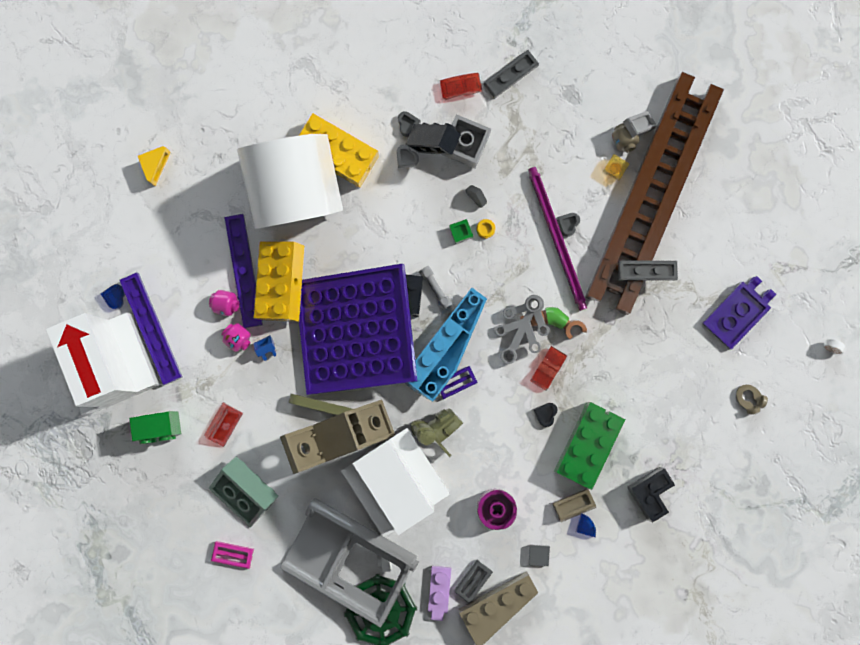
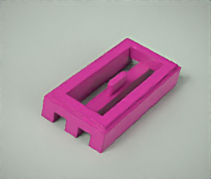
(250, 551)

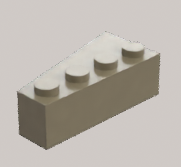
(494, 609)

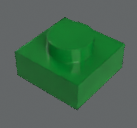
(461, 231)

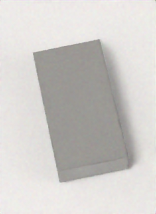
(640, 124)

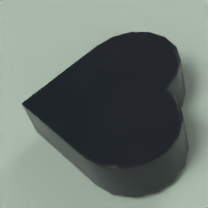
(545, 414)

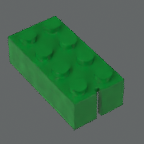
(589, 445)

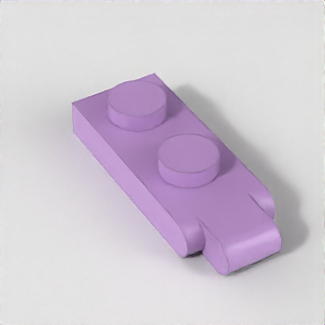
(439, 592)

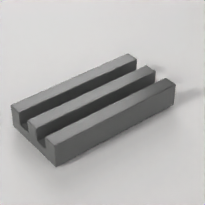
(463, 594)

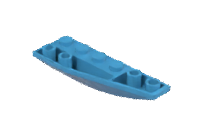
(445, 350)

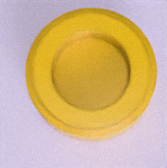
(485, 229)

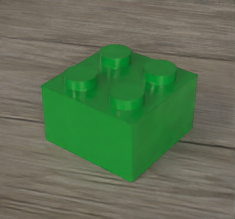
(152, 426)

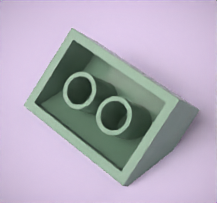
(243, 491)

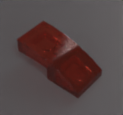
(461, 85)
(548, 368)

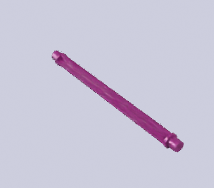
(557, 238)

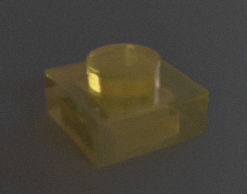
(616, 167)

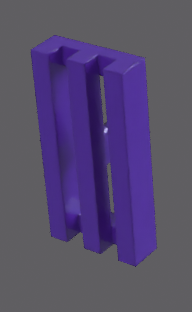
(471, 375)

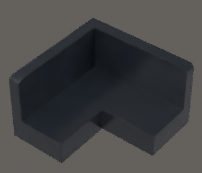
(647, 492)

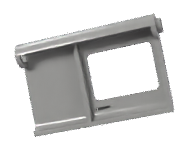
(323, 549)

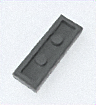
(511, 74)
(647, 271)

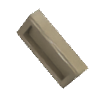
(574, 505)

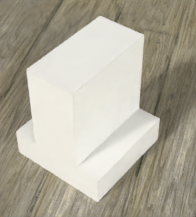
(396, 484)

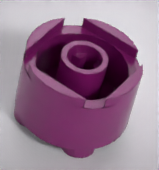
(497, 520)

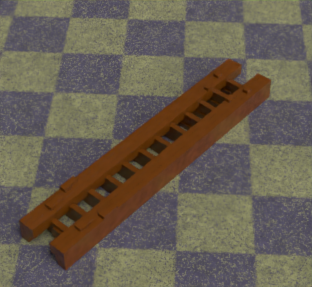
(644, 180)

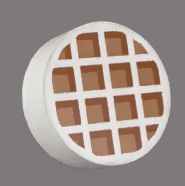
(834, 346)

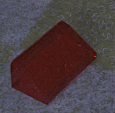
(223, 424)

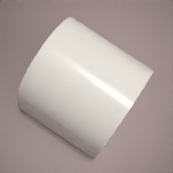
(290, 179)

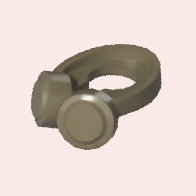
(761, 400)

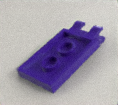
(739, 313)

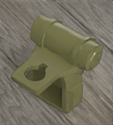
(437, 429)

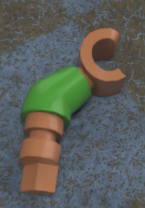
(557, 318)

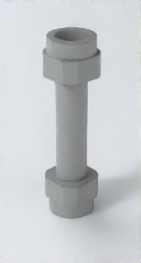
(444, 301)

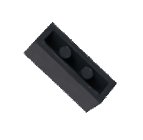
(433, 138)

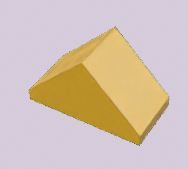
(153, 163)

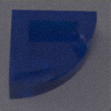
(586, 526)

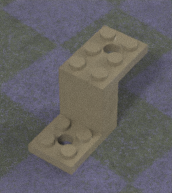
(337, 436)

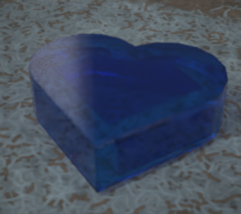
(114, 296)

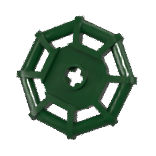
(392, 618)

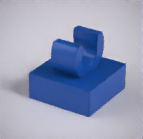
(264, 346)

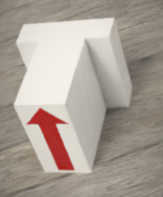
(102, 360)

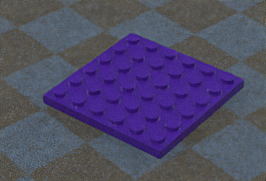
(356, 330)

